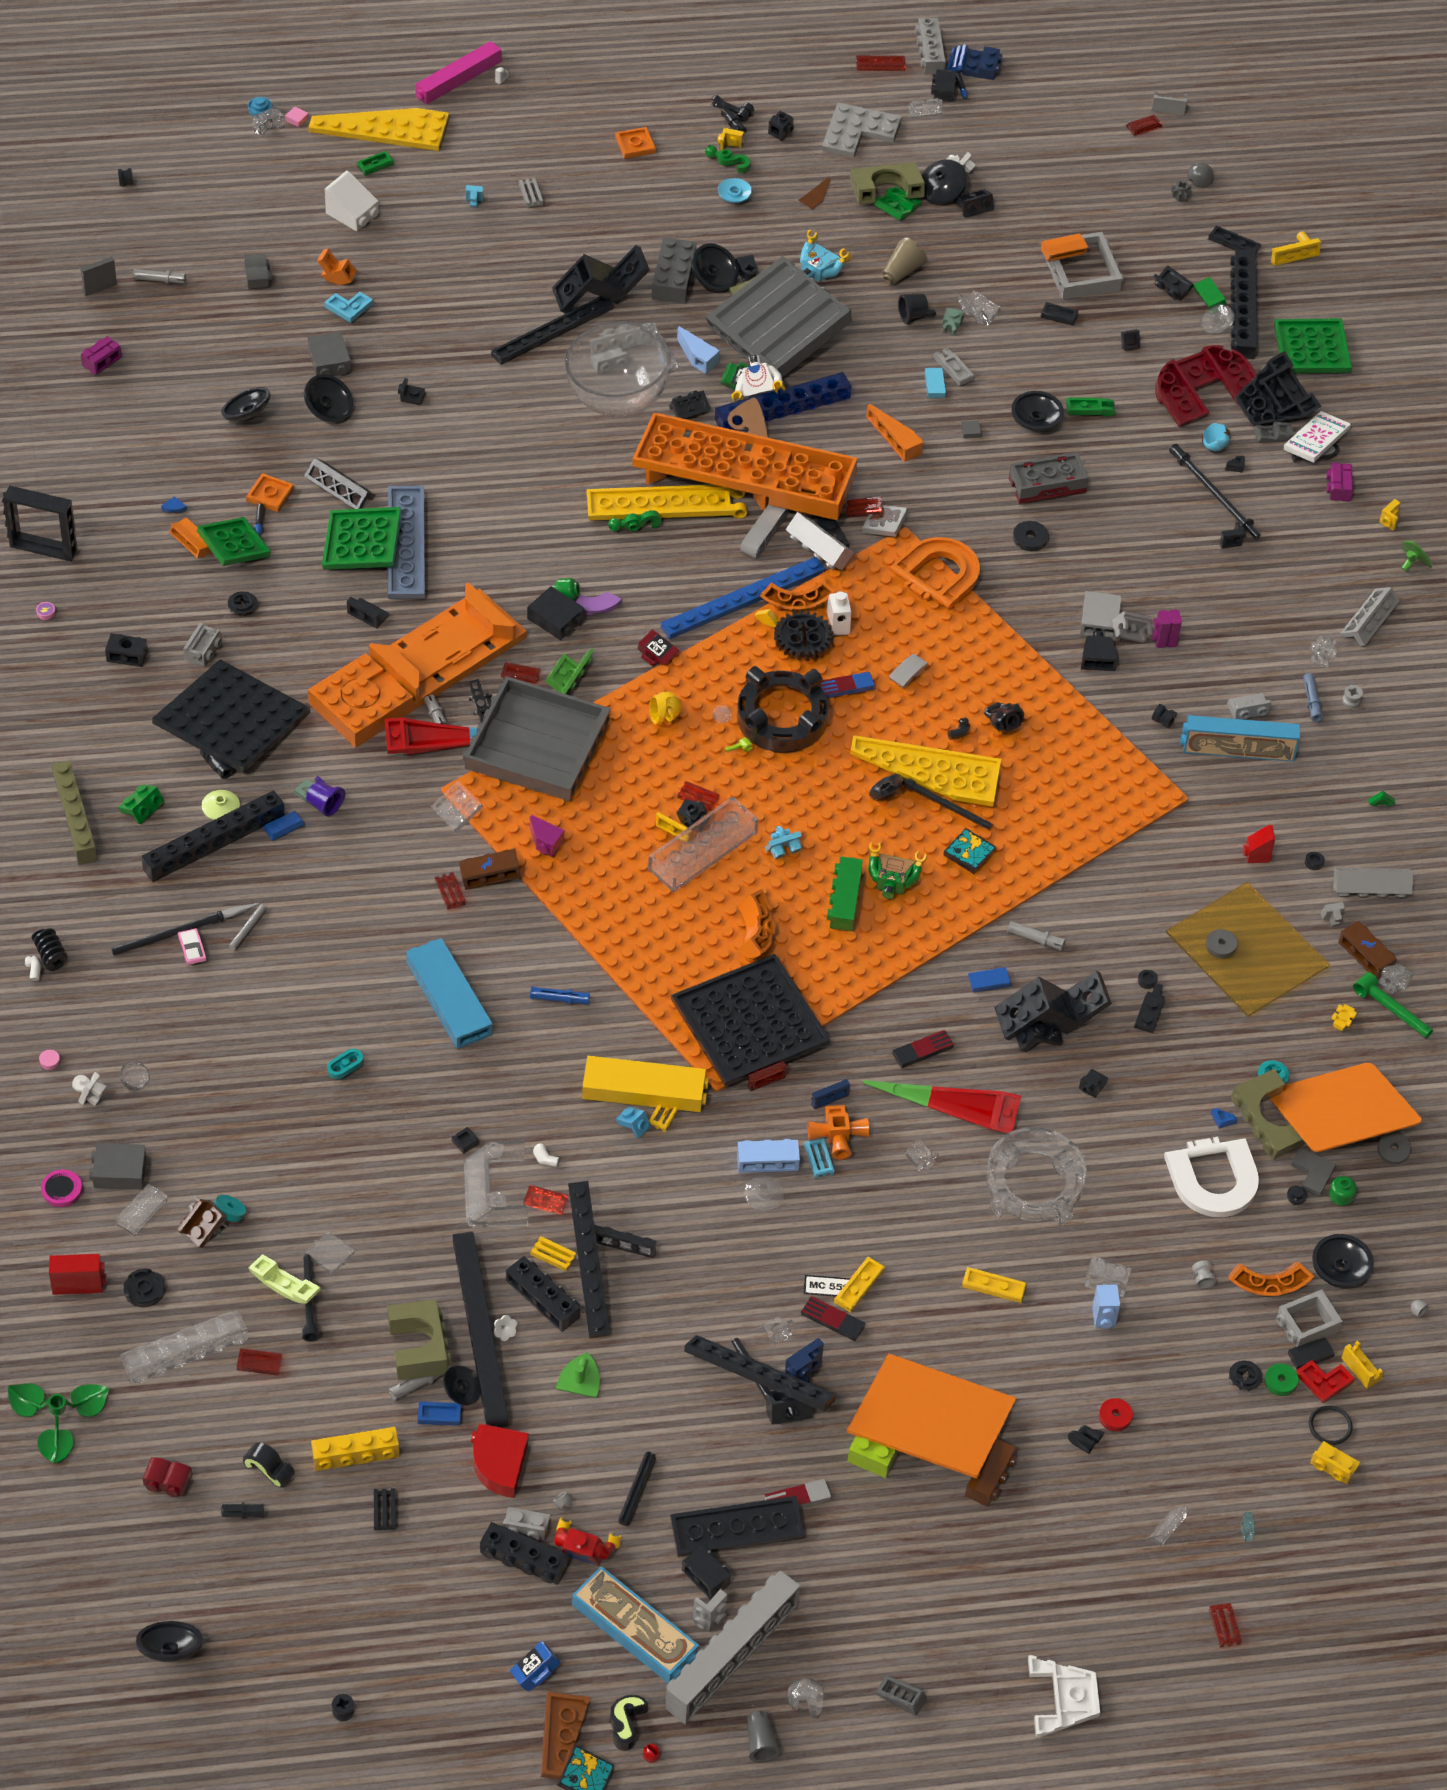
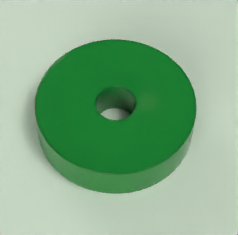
(1278, 1387)

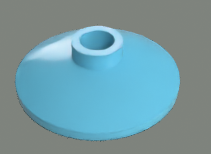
(734, 190)

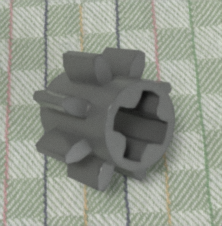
(1181, 191)

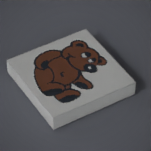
(887, 522)

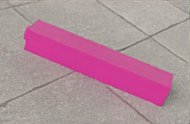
(458, 72)

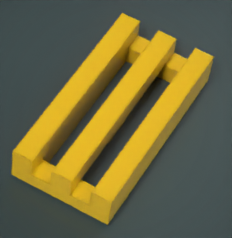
(658, 1124)
(556, 1251)

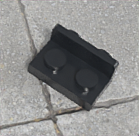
(975, 202)
(691, 405)

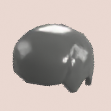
(1200, 174)

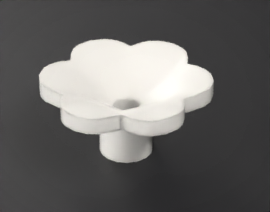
(505, 1327)

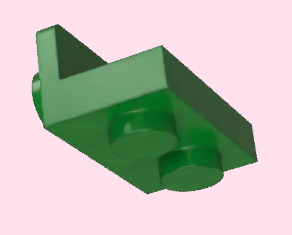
(142, 802)

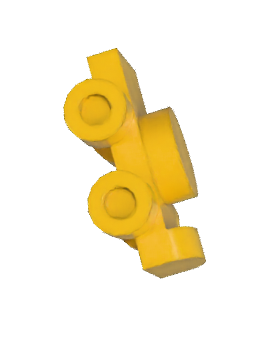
(1343, 1018)

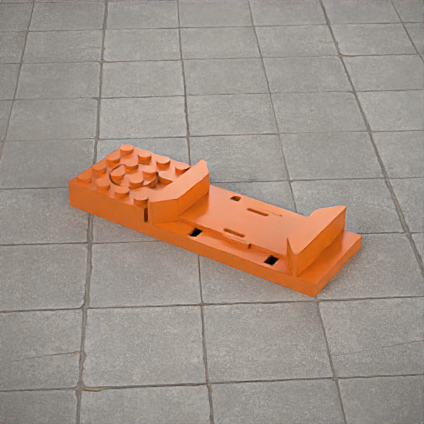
(773, 470)
(397, 680)

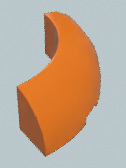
(797, 600)
(759, 924)
(1271, 1285)

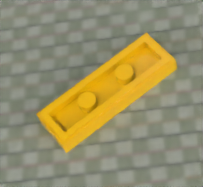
(859, 1284)
(994, 1285)

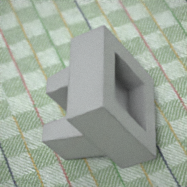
(1333, 913)

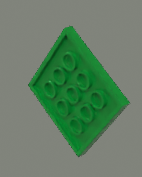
(1314, 344)
(362, 538)

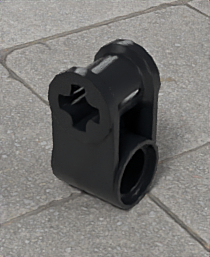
(746, 267)

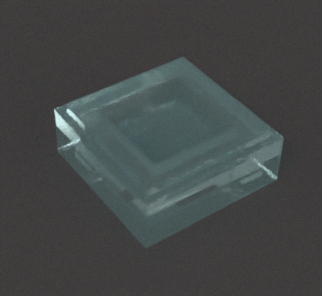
(1247, 1526)

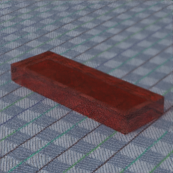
(880, 63)

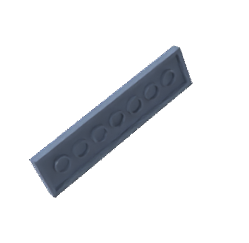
(407, 575)

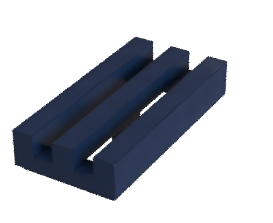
(830, 1094)

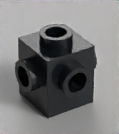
(780, 125)
(691, 812)

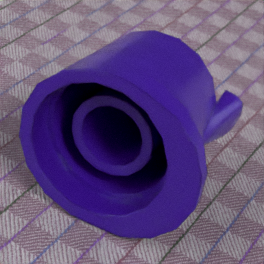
(324, 797)

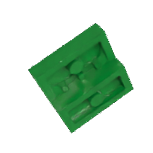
(897, 204)

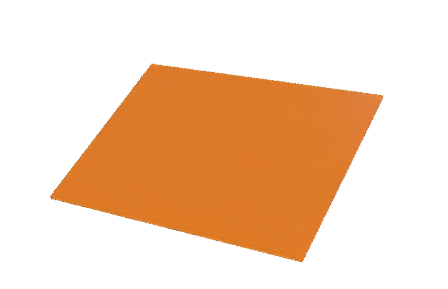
(1060, 801)

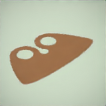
(752, 419)

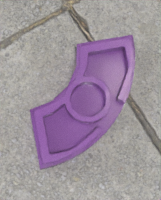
(602, 603)

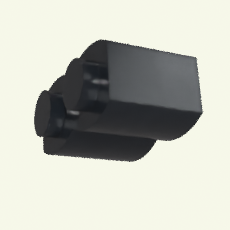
(943, 84)

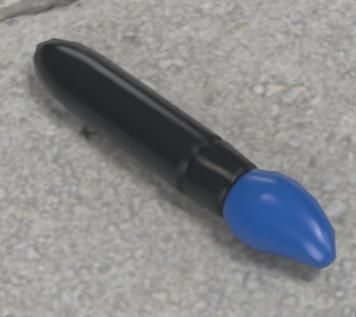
(959, 80)
(259, 519)

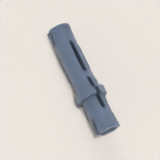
(1314, 703)

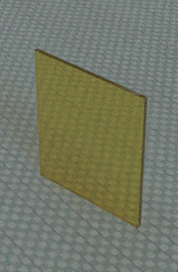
(1268, 955)

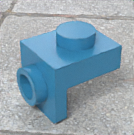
(634, 1119)

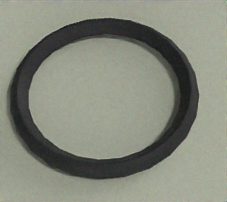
(1330, 1442)

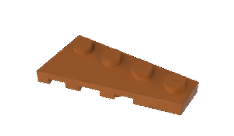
(561, 1727)

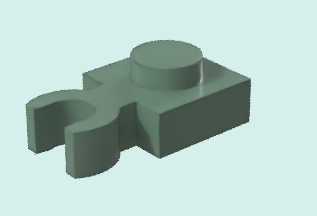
(952, 320)

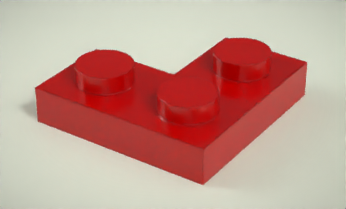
(1324, 1385)

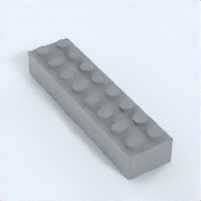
(731, 1647)

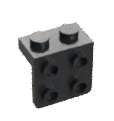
(1038, 1032)

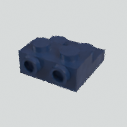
(983, 63)
(805, 1361)

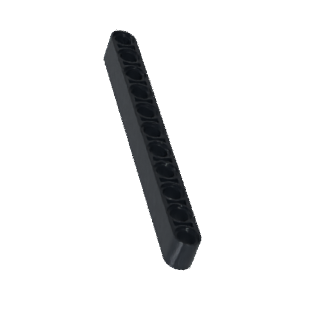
(480, 1329)

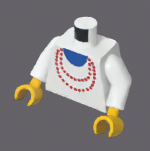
(757, 380)

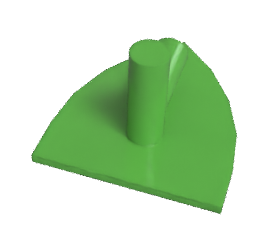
(1414, 552)
(580, 1377)

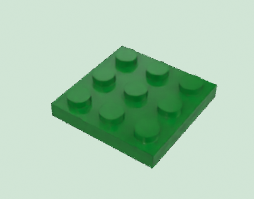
(233, 541)

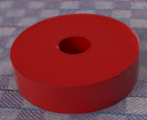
(1117, 1406)

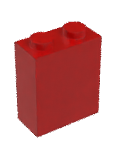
(76, 1274)

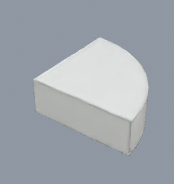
(501, 75)

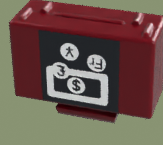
(657, 649)

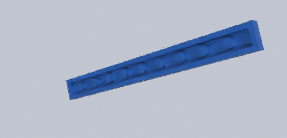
(740, 598)

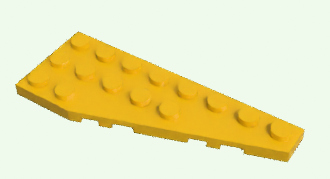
(398, 127)
(949, 773)

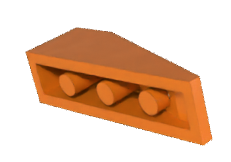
(900, 438)

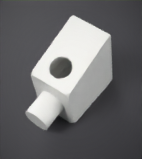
(838, 606)

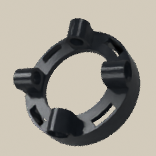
(754, 721)

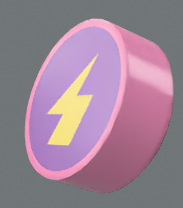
(45, 610)

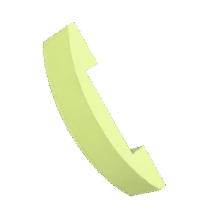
(282, 1282)

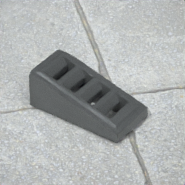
(912, 1703)

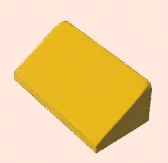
(669, 825)

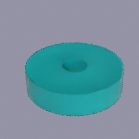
(230, 1207)

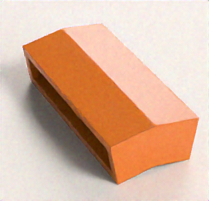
(1064, 247)
(187, 535)

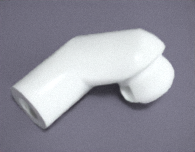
(35, 965)
(543, 1157)

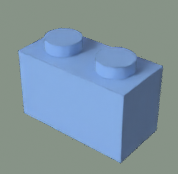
(1106, 1306)

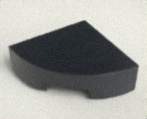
(1235, 464)

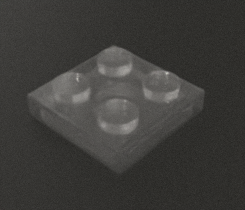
(457, 806)

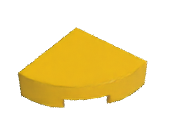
(767, 617)

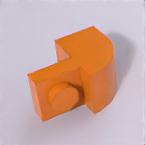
(336, 271)

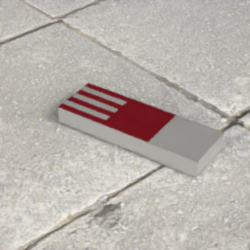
(806, 1494)

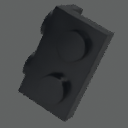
(1173, 282)

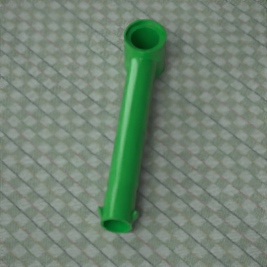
(1368, 985)

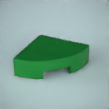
(1381, 799)

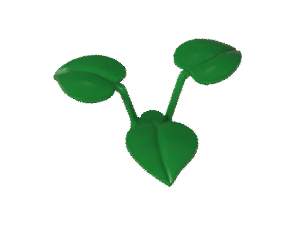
(56, 1444)

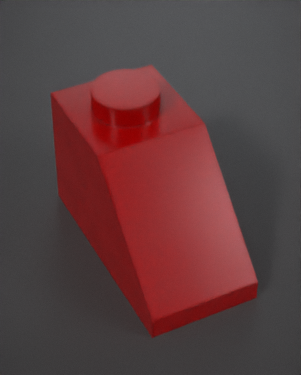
(1260, 845)

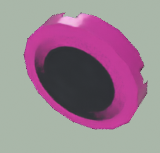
(61, 1188)

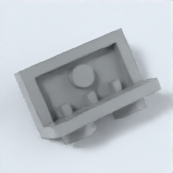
(708, 1615)

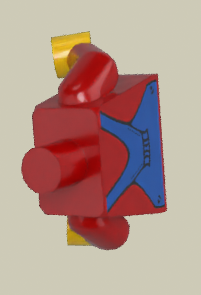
(583, 1545)

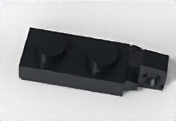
(1150, 1010)

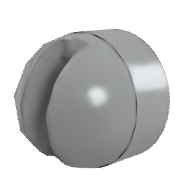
(1419, 1308)
(563, 1500)

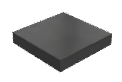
(98, 276)

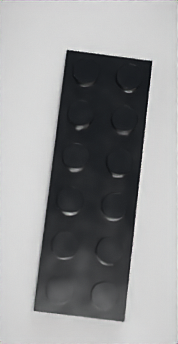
(737, 1526)

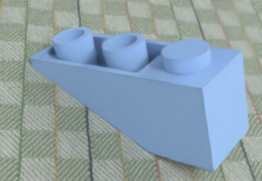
(699, 353)

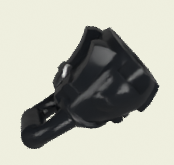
(1005, 716)

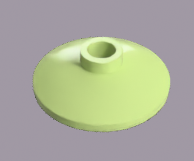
(219, 803)

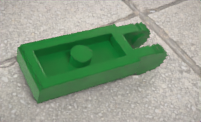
(1090, 406)

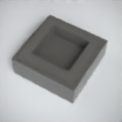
(970, 429)

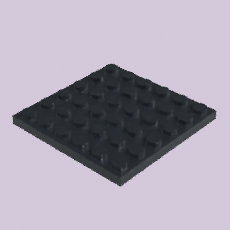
(231, 715)
(750, 1019)

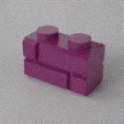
(101, 355)
(1340, 482)
(1167, 628)

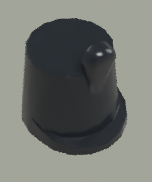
(913, 306)

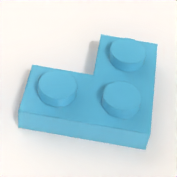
(349, 309)

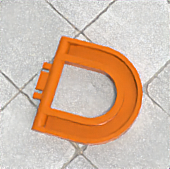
(933, 548)

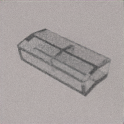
(141, 1209)

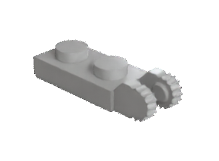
(954, 367)

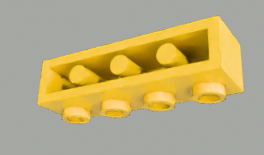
(355, 1449)

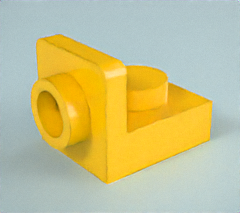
(731, 138)
(1389, 515)

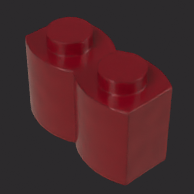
(167, 1477)

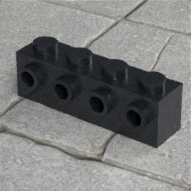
(543, 1293)
(524, 1553)

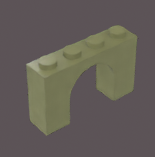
(904, 175)
(1248, 1096)
(422, 1318)

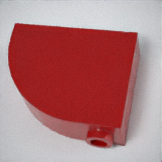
(499, 1458)

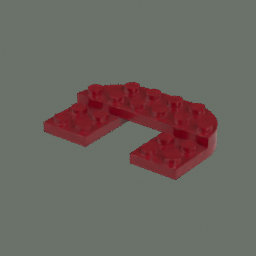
(1181, 378)

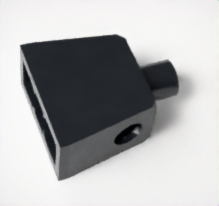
(1099, 653)

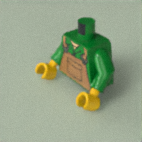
(893, 873)

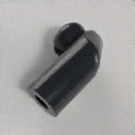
(961, 731)

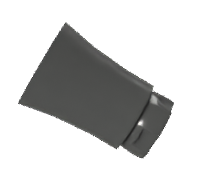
(761, 1738)

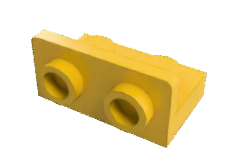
(1334, 1463)

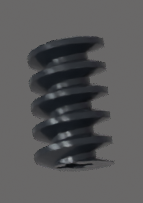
(50, 948)

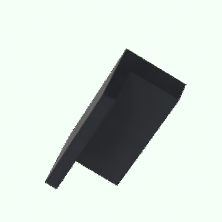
(366, 612)

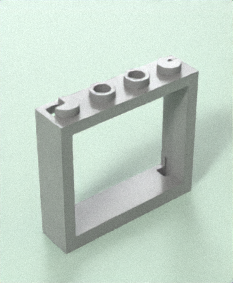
(1093, 286)

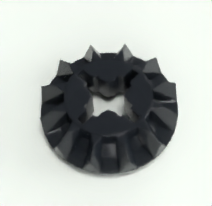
(248, 599)
(1254, 1375)

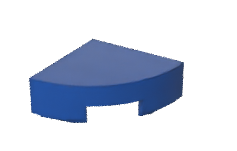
(173, 505)
(1223, 1118)

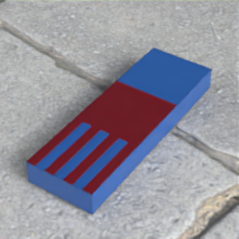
(847, 684)

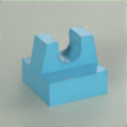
(474, 194)

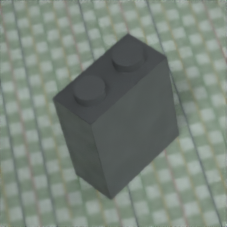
(329, 354)
(118, 1166)

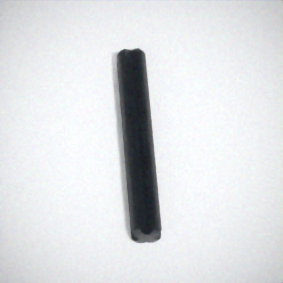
(637, 1488)

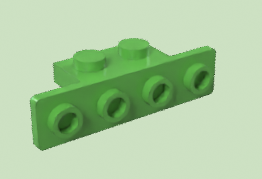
(566, 671)

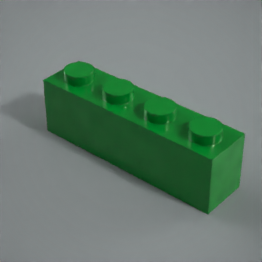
(846, 893)

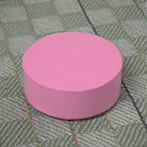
(49, 1059)

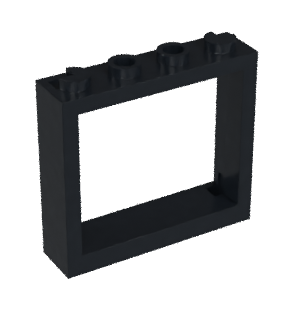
(40, 545)

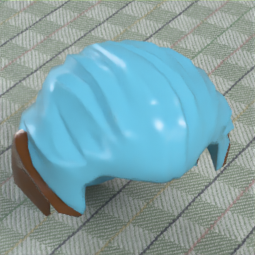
(1216, 437)

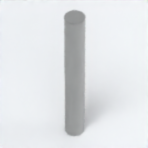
(247, 927)

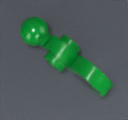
(727, 157)
(634, 521)

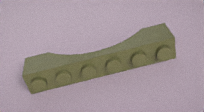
(74, 812)

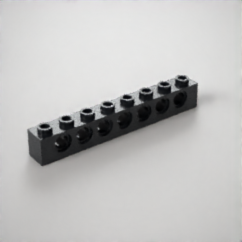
(1244, 302)
(212, 836)

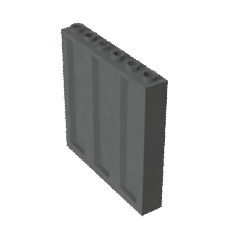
(779, 317)
(537, 738)

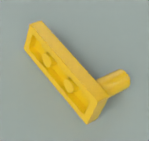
(1303, 249)

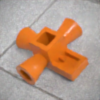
(838, 1130)

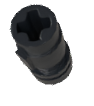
(218, 766)

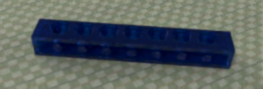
(792, 399)

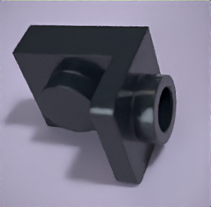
(410, 394)
(1232, 538)
(1093, 1083)

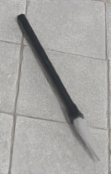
(212, 918)

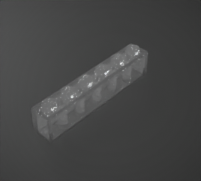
(184, 1347)

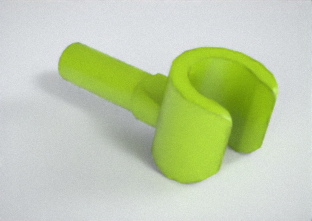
(744, 743)

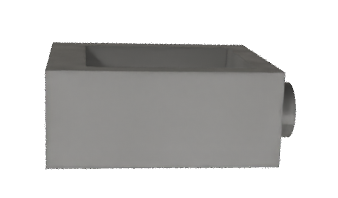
(1324, 1308)

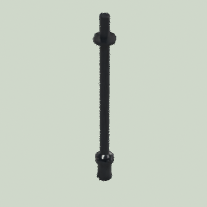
(1183, 458)

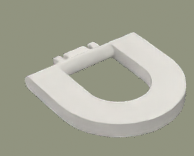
(1203, 1201)

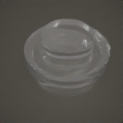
(721, 714)

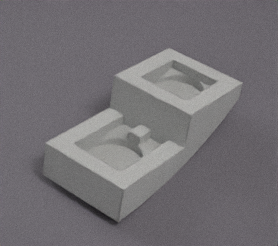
(907, 670)

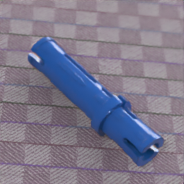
(560, 995)

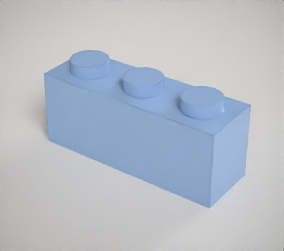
(768, 1156)

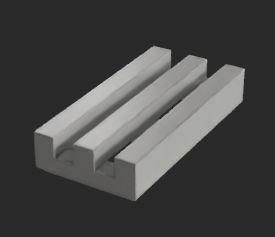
(528, 184)

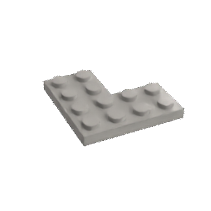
(853, 122)

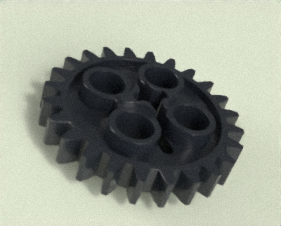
(790, 636)

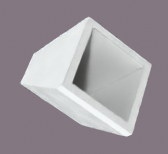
(350, 202)

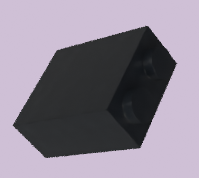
(555, 613)

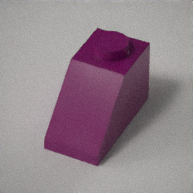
(546, 836)

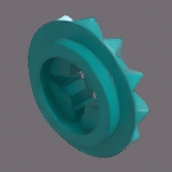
(1280, 1068)

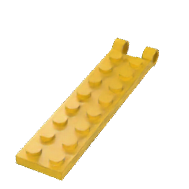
(667, 500)

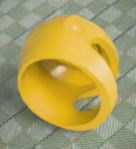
(664, 705)

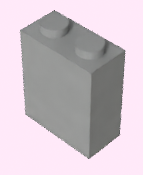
(1098, 613)

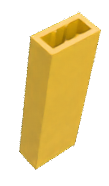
(644, 1083)

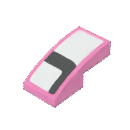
(191, 946)

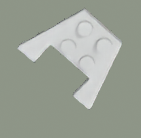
(1074, 1695)

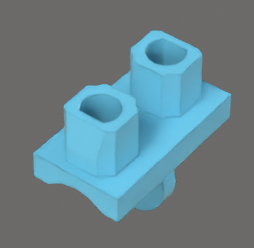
(791, 840)

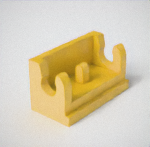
(1361, 1365)

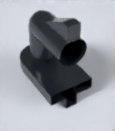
(1080, 1439)

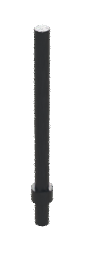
(910, 785)

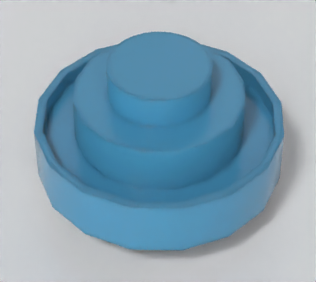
(259, 105)

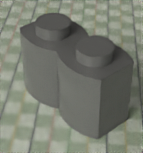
(256, 271)

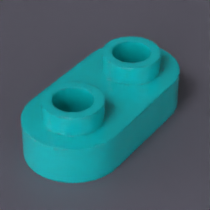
(344, 1064)

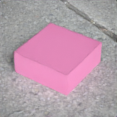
(296, 116)

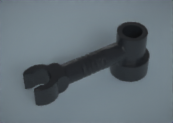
(742, 112)

